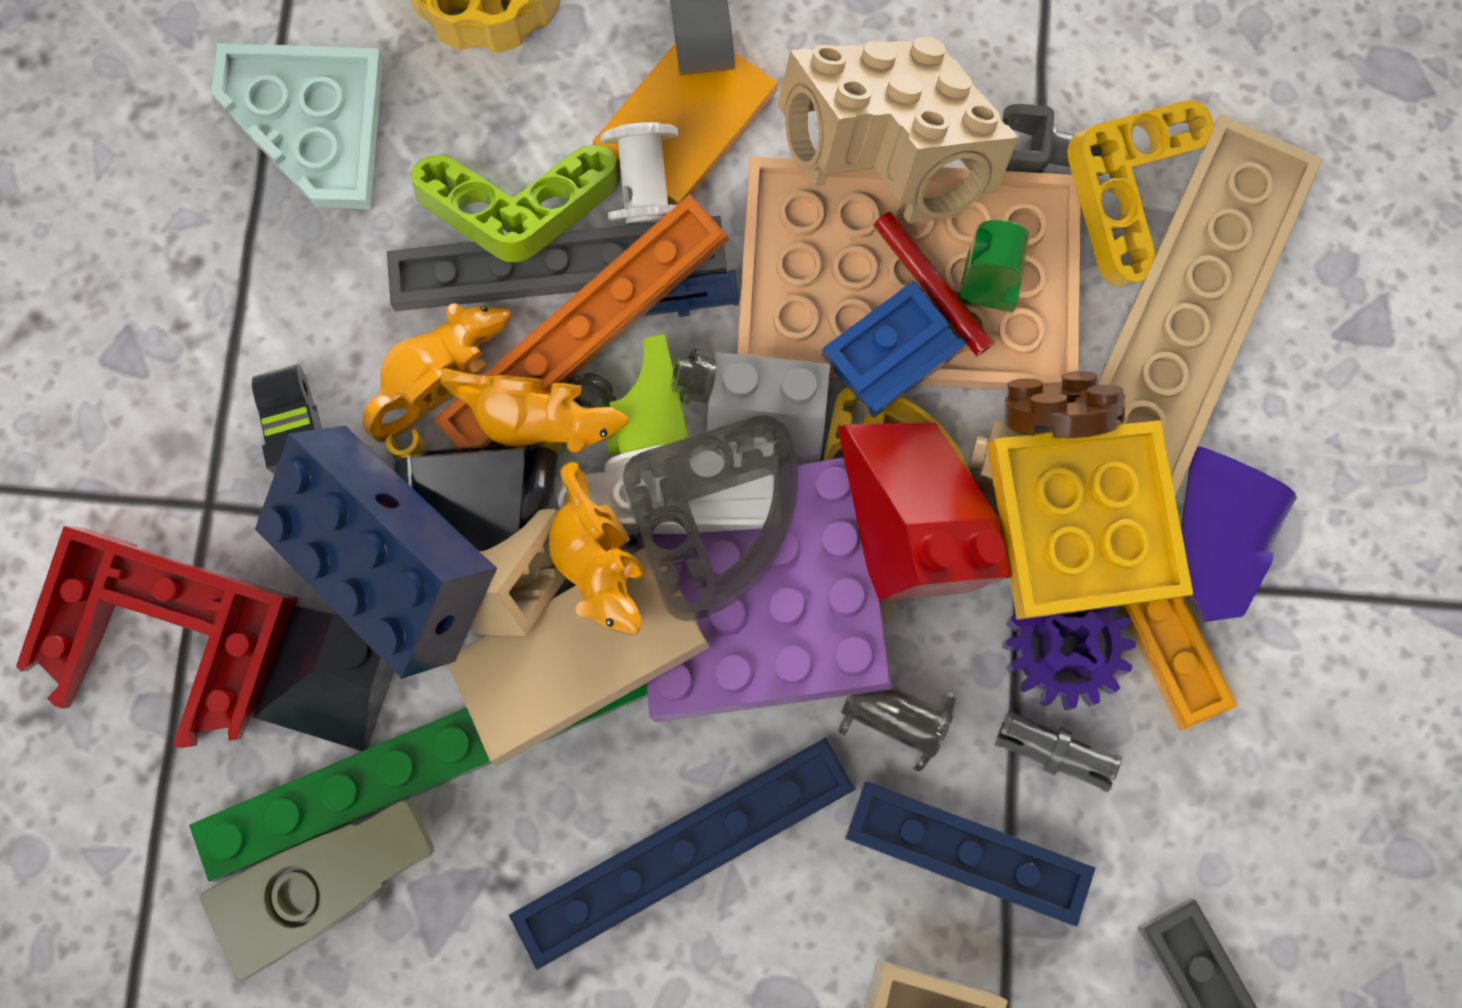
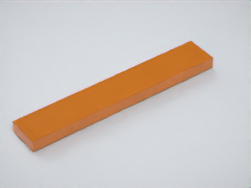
(601, 310)

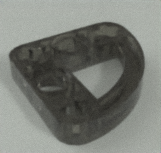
(683, 485)

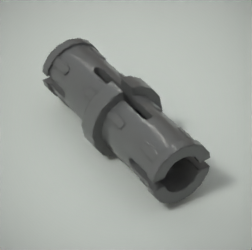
(1058, 751)

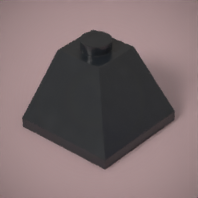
(324, 681)

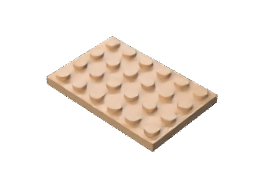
(823, 267)

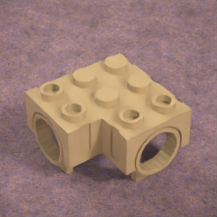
(897, 112)

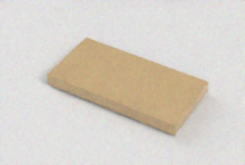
(567, 667)

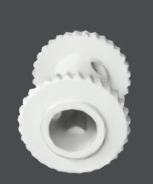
(641, 170)

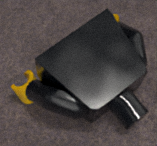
(483, 488)

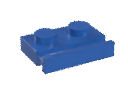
(893, 349)

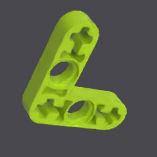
(581, 178)

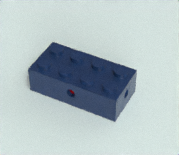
(374, 549)

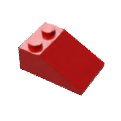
(920, 513)

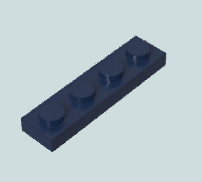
(970, 853)

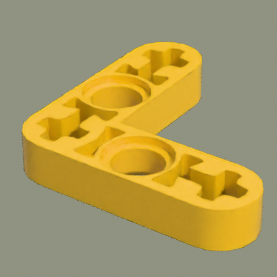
(1118, 160)

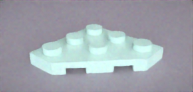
(308, 113)

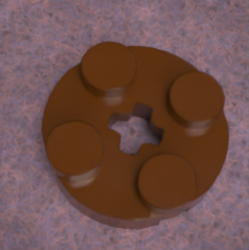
(1072, 407)

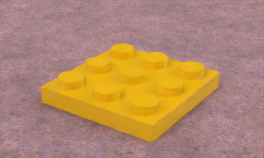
(1089, 520)

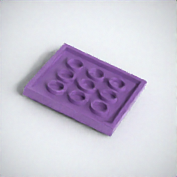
(800, 631)

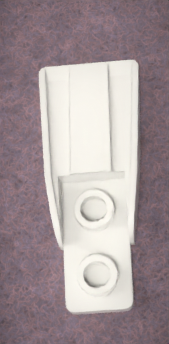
(726, 510)

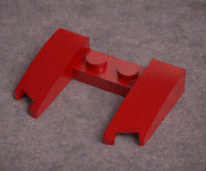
(100, 571)

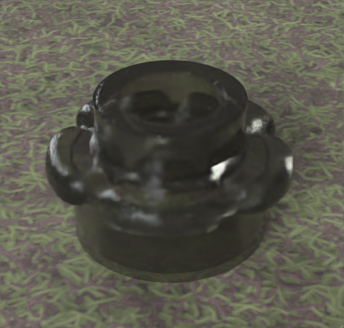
(694, 377)
(595, 390)

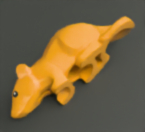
(414, 367)
(520, 413)
(588, 552)

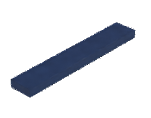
(680, 853)

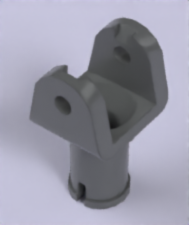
(1047, 142)

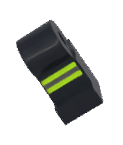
(283, 408)

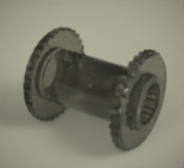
(902, 719)

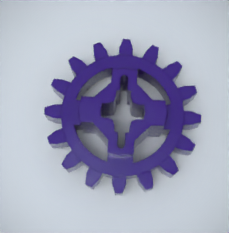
(1084, 663)

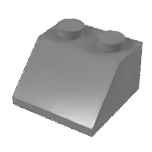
(776, 388)

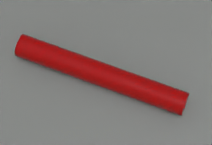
(933, 284)

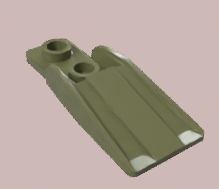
(312, 887)

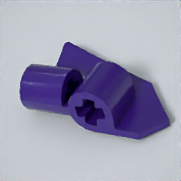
(1228, 531)

